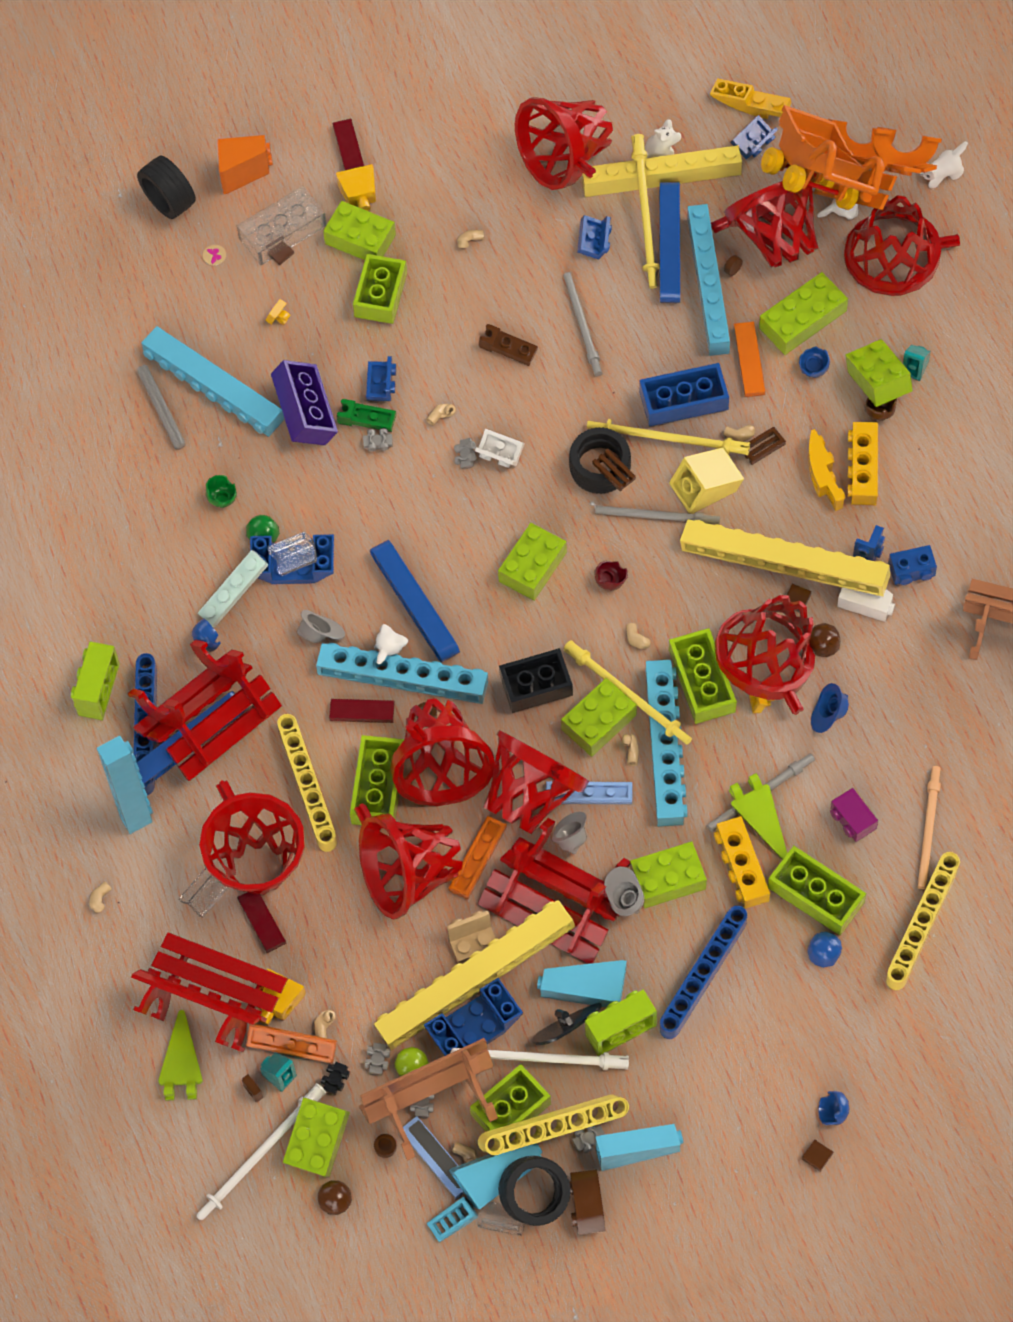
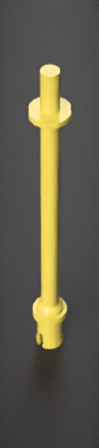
(639, 155)
(728, 444)
(583, 658)

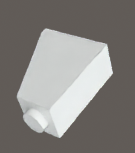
(867, 604)

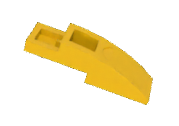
(745, 99)
(821, 472)

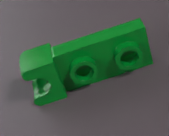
(366, 416)

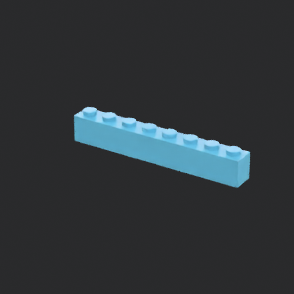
(708, 280)
(212, 381)
(125, 783)

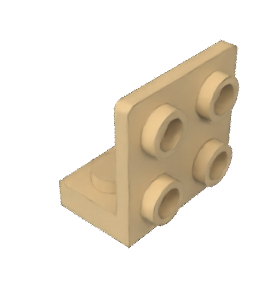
(470, 935)

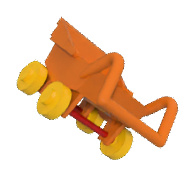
(818, 148)

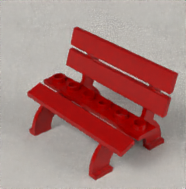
(194, 697)
(555, 875)
(237, 1017)

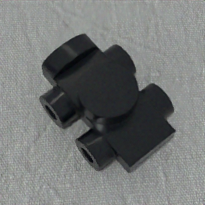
(334, 1081)

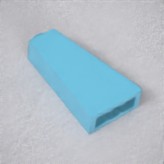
(585, 983)
(637, 1145)
(482, 1176)

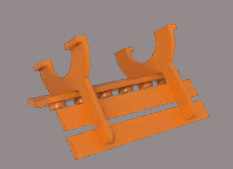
(894, 161)

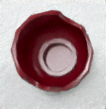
(610, 575)

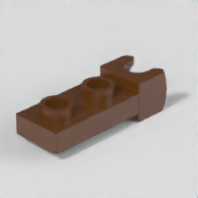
(507, 345)

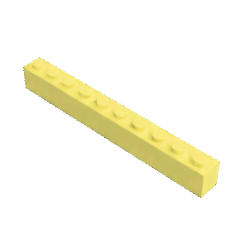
(785, 557)
(480, 969)

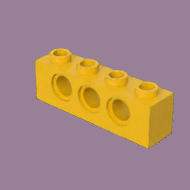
(867, 492)
(736, 831)

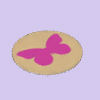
(214, 255)

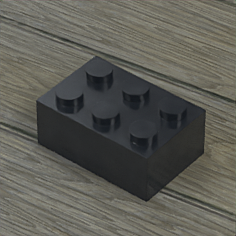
(536, 680)

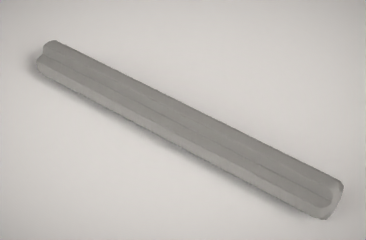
(161, 407)

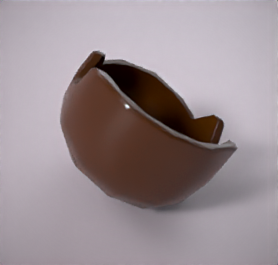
(881, 412)
(824, 640)
(334, 1197)

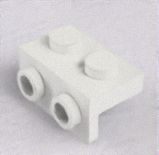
(500, 447)

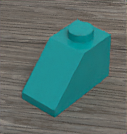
(916, 360)
(278, 1070)

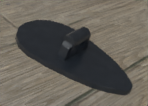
(565, 1024)

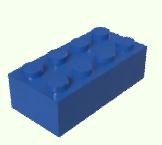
(684, 394)

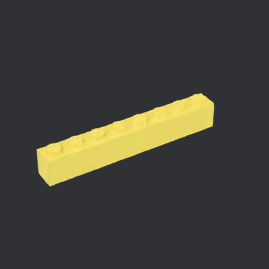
(670, 168)

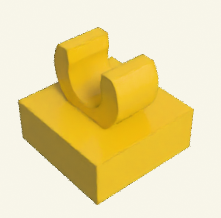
(278, 313)
(758, 704)

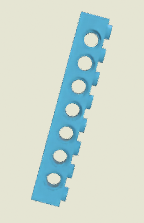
(410, 681)
(667, 814)

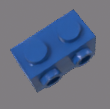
(912, 565)

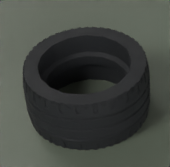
(166, 187)
(593, 439)
(560, 1197)

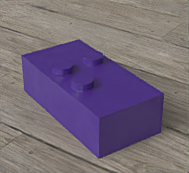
(304, 402)

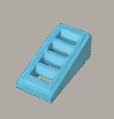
(463, 1202)

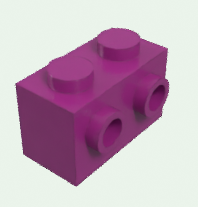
(853, 815)

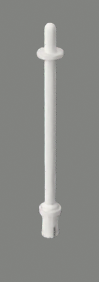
(604, 1060)
(214, 1201)

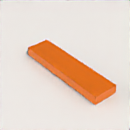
(749, 359)
(478, 857)
(291, 1043)

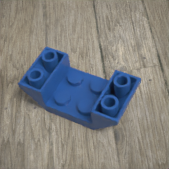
(309, 574)
(483, 1017)

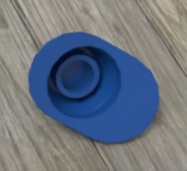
(829, 708)

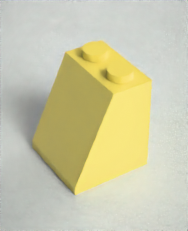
(705, 479)

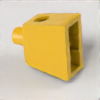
(358, 186)
(288, 1000)

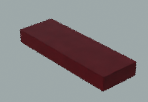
(348, 144)
(362, 710)
(261, 921)

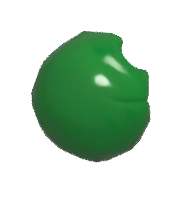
(220, 491)
(262, 526)

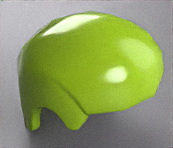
(409, 1060)

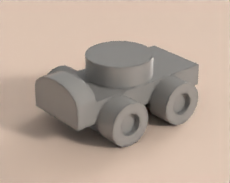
(380, 441)
(467, 454)
(377, 1062)
(423, 1107)
(586, 1140)

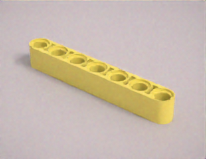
(309, 791)
(919, 929)
(543, 1124)

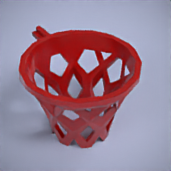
(581, 146)
(774, 198)
(909, 213)
(772, 686)
(445, 737)
(536, 769)
(251, 805)
(416, 881)

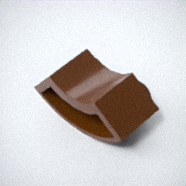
(587, 1202)

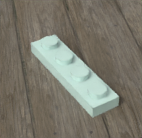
(233, 588)

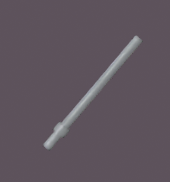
(592, 355)
(709, 519)
(793, 769)

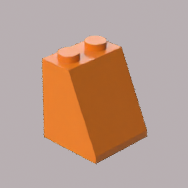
(243, 161)

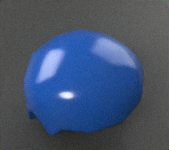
(814, 362)
(205, 632)
(824, 949)
(833, 1108)

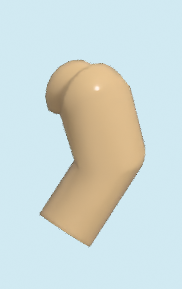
(469, 235)
(441, 411)
(741, 434)
(635, 639)
(633, 751)
(96, 897)
(322, 1022)
(466, 1152)

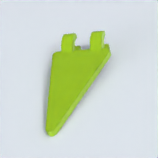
(760, 813)
(180, 1062)

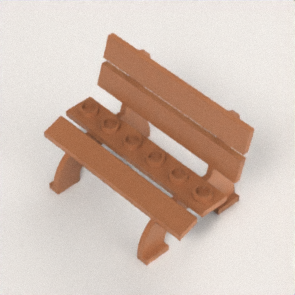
(987, 607)
(426, 1082)

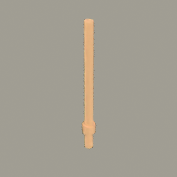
(933, 789)

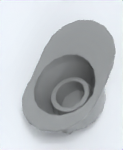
(317, 628)
(571, 832)
(624, 891)

